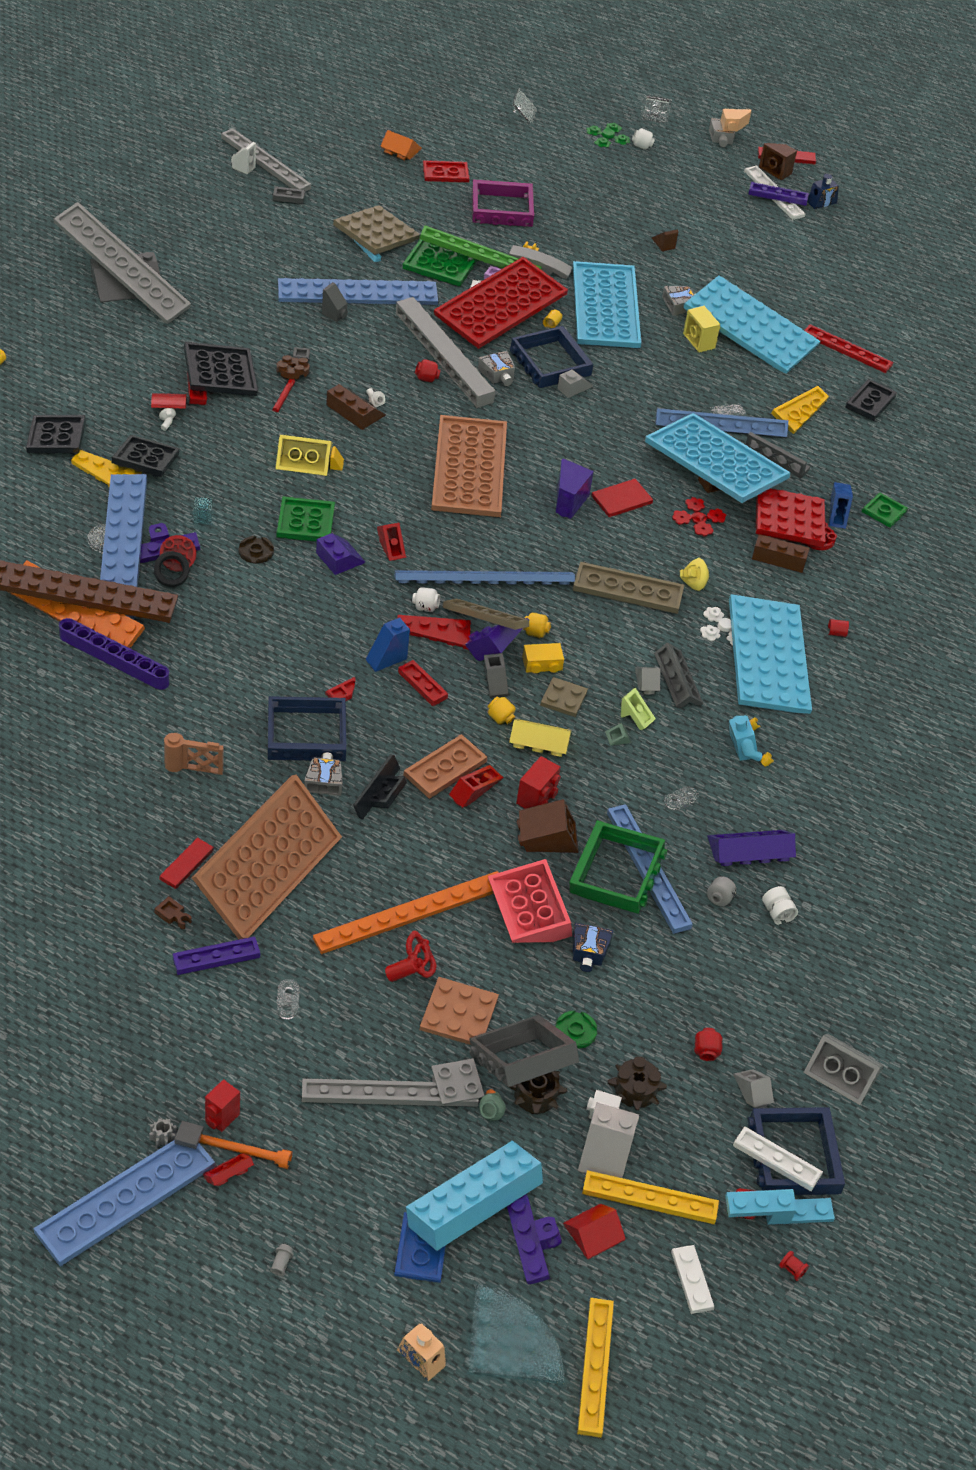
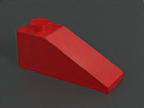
(474, 785)

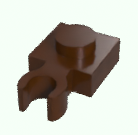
(172, 911)

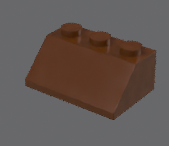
(352, 407)
(780, 553)

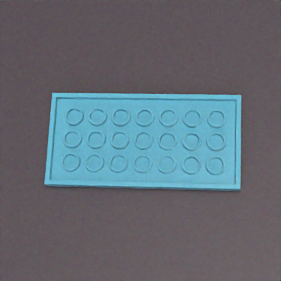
(606, 305)
(754, 325)
(717, 457)
(769, 654)

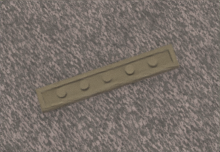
(485, 613)

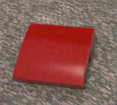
(166, 400)

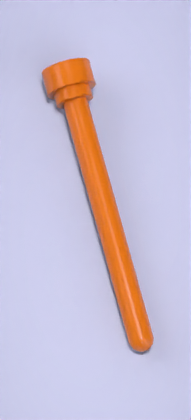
(280, 1157)

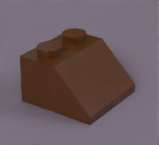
(778, 160)

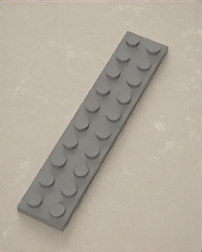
(122, 263)

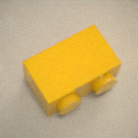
(543, 657)

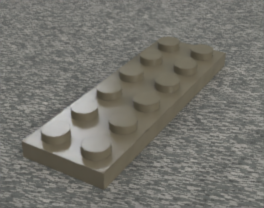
(628, 587)

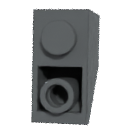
(496, 675)

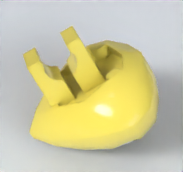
(695, 574)

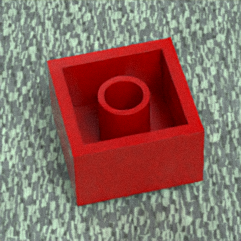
(538, 784)

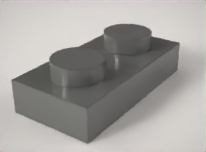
(288, 195)

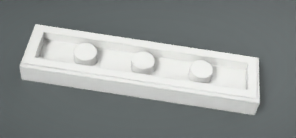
(778, 1158)

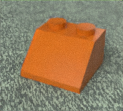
(400, 145)

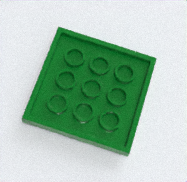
(439, 263)

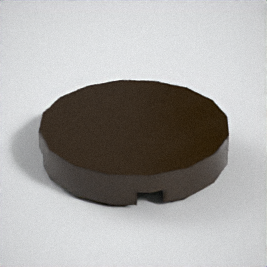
(251, 553)

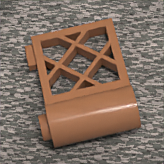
(178, 754)

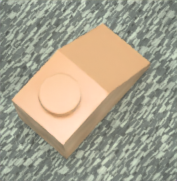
(735, 119)

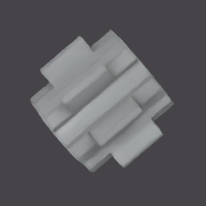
(162, 1126)

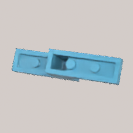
(779, 1207)

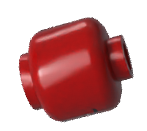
(427, 370)
(708, 1044)

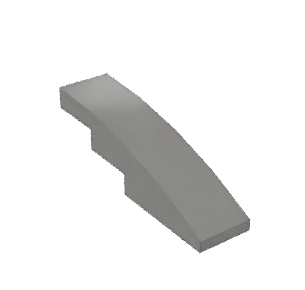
(548, 263)

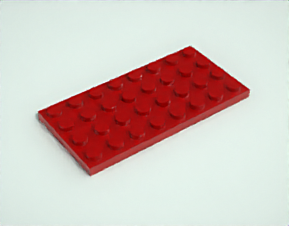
(500, 302)

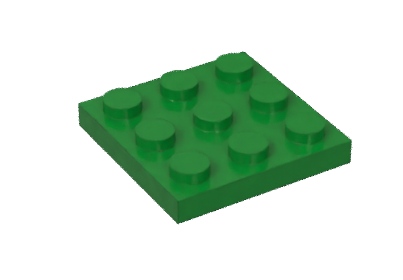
(305, 518)

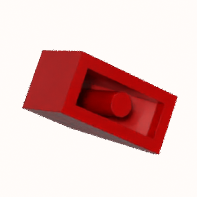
(392, 541)

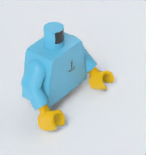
(744, 741)

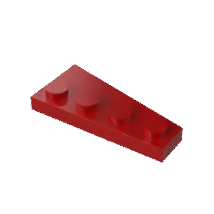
(439, 629)

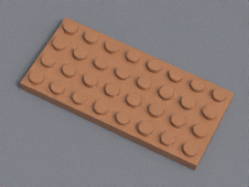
(469, 466)
(267, 858)

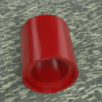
(838, 627)

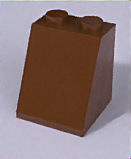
(548, 828)

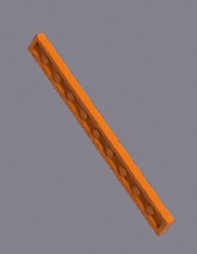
(403, 914)

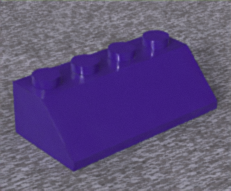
(753, 846)

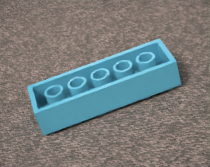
(474, 1195)

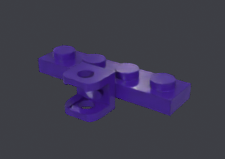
(151, 550)
(532, 1238)

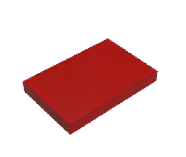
(445, 171)
(622, 497)

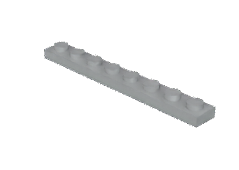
(267, 161)
(375, 1092)

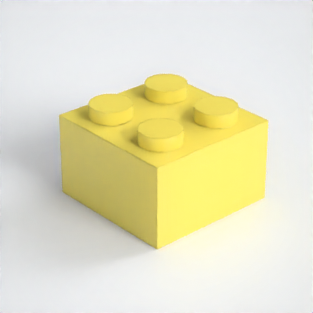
(701, 329)

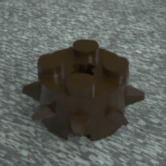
(637, 1083)
(539, 1093)

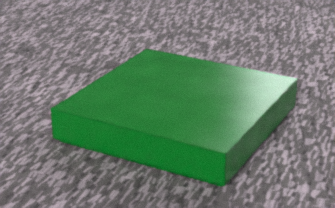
(884, 510)

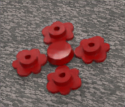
(699, 518)

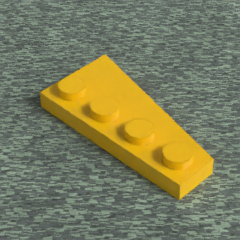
(800, 408)
(99, 467)

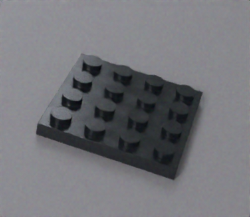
(220, 369)

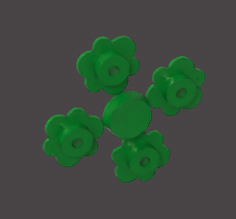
(608, 133)

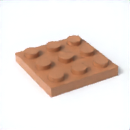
(458, 1011)

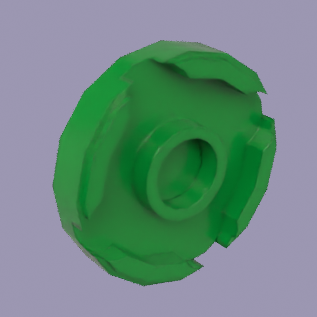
(571, 1023)

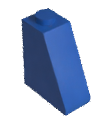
(840, 505)
(390, 645)

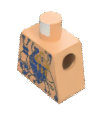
(421, 1348)

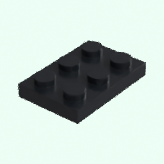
(871, 399)

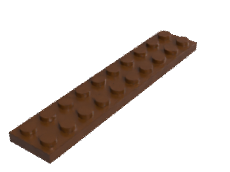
(87, 592)

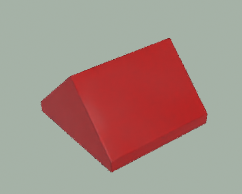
(596, 1230)

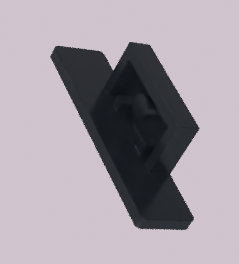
(381, 789)

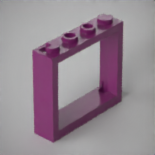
(506, 189)

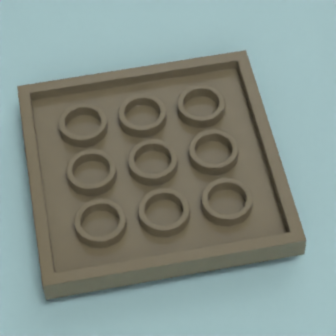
(376, 229)

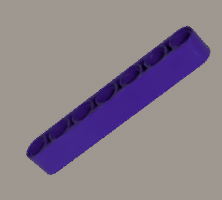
(114, 653)

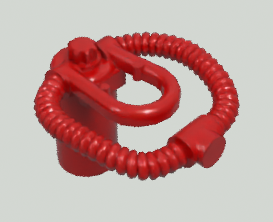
(412, 963)

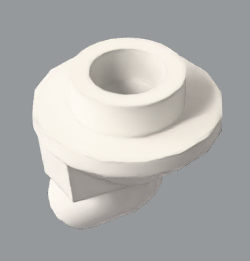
(376, 398)
(167, 415)

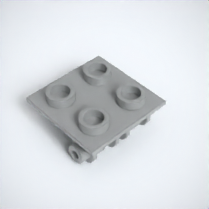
(457, 1081)

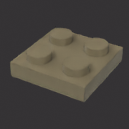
(564, 697)

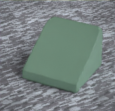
(618, 735)

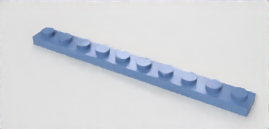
(476, 577)

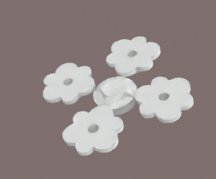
(724, 625)

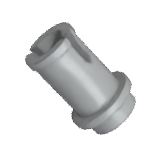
(283, 1254)

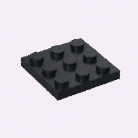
(56, 434)
(145, 455)

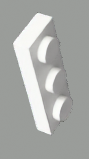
(692, 1279)

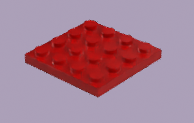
(791, 516)

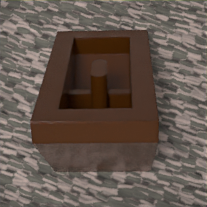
(666, 240)

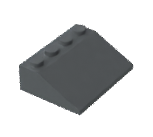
(109, 287)

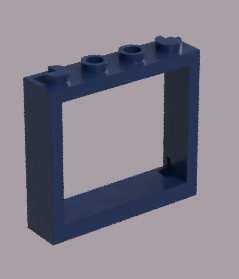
(560, 334)
(306, 751)
(823, 1116)

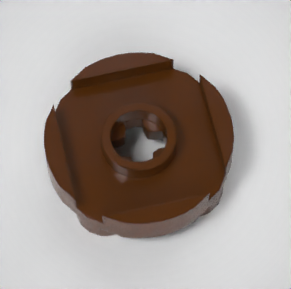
(293, 367)

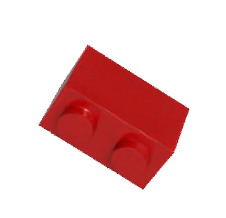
(222, 1106)

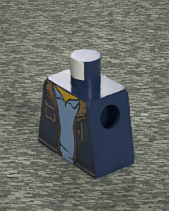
(823, 192)
(590, 945)

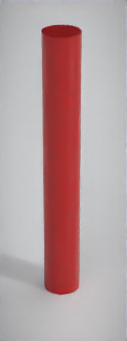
(283, 396)

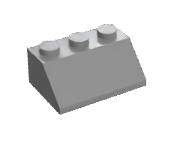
(843, 1068)

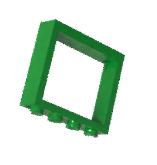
(626, 837)

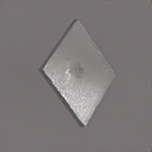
(524, 106)

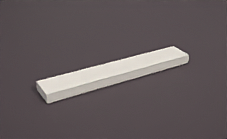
(759, 176)

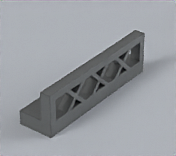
(778, 455)
(677, 676)

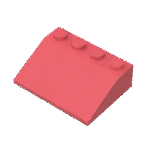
(531, 904)

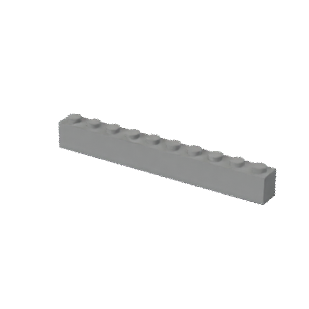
(445, 352)

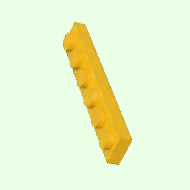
(650, 1197)
(595, 1368)

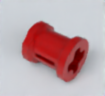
(794, 1265)

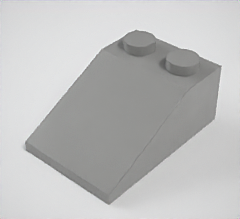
(608, 1141)

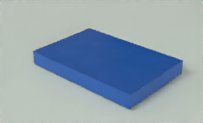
(417, 1258)

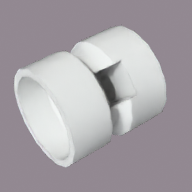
(779, 904)

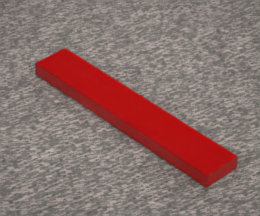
(850, 349)

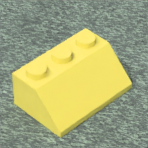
(303, 455)
(540, 737)

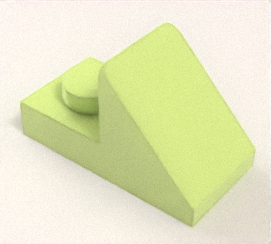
(635, 706)

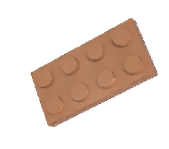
(445, 766)

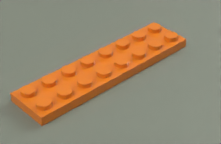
(110, 624)

